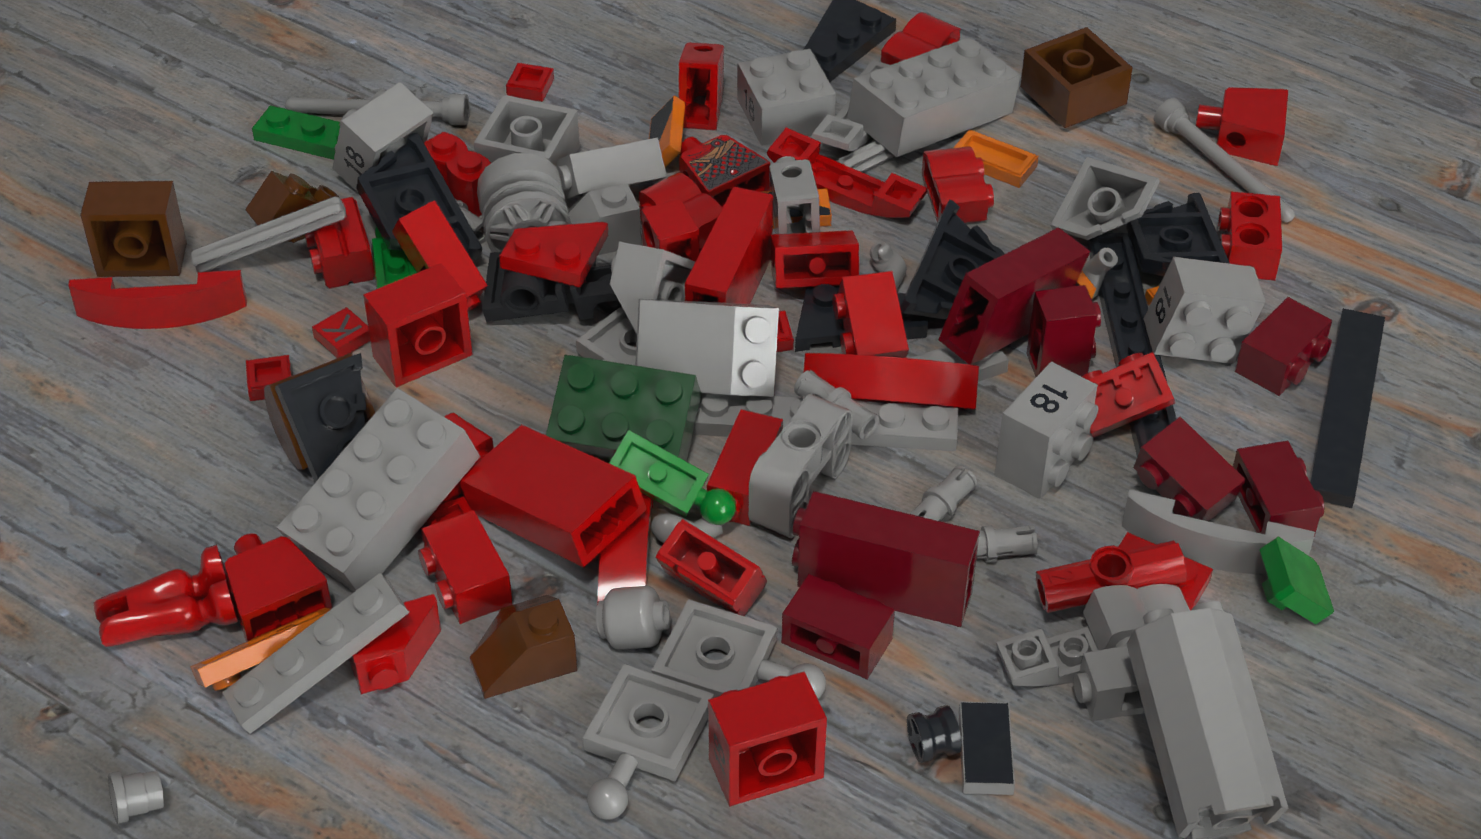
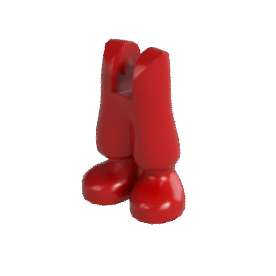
(168, 604)

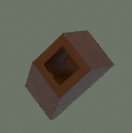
(284, 195)

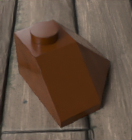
(525, 647)

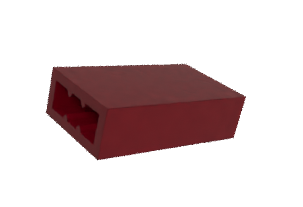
(999, 296)
(888, 556)

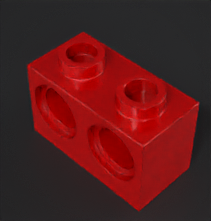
(671, 229)
(1252, 232)

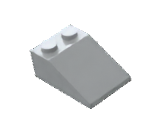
(720, 343)

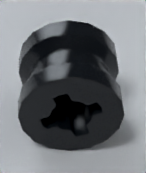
(934, 734)

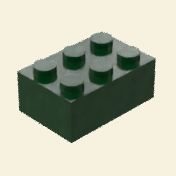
(605, 399)

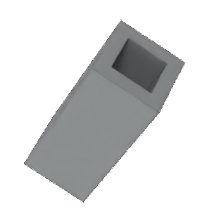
(611, 166)
(1108, 684)

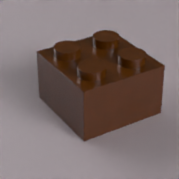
(1076, 77)
(134, 228)

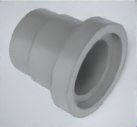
(134, 794)

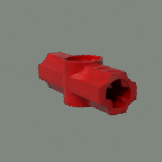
(1074, 583)

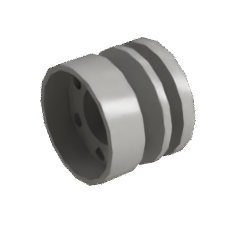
(520, 193)

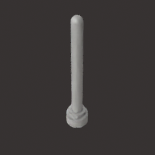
(452, 109)
(1174, 117)

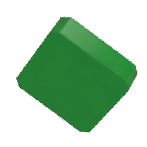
(1295, 581)

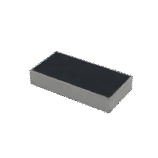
(986, 748)

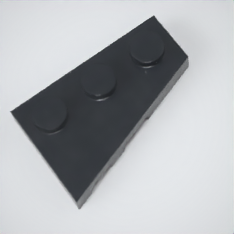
(847, 34)
(820, 325)
(325, 410)

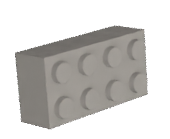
(933, 96)
(380, 490)

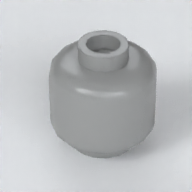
(632, 617)

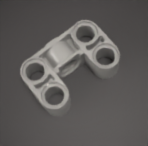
(809, 444)

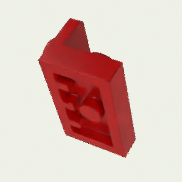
(1129, 392)

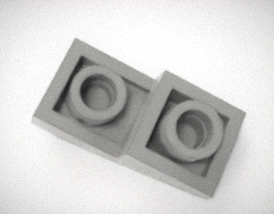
(1045, 661)

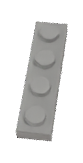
(315, 653)

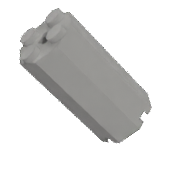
(1205, 722)

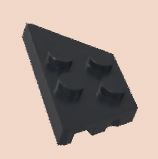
(405, 183)
(1175, 232)
(947, 258)

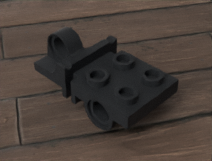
(523, 295)

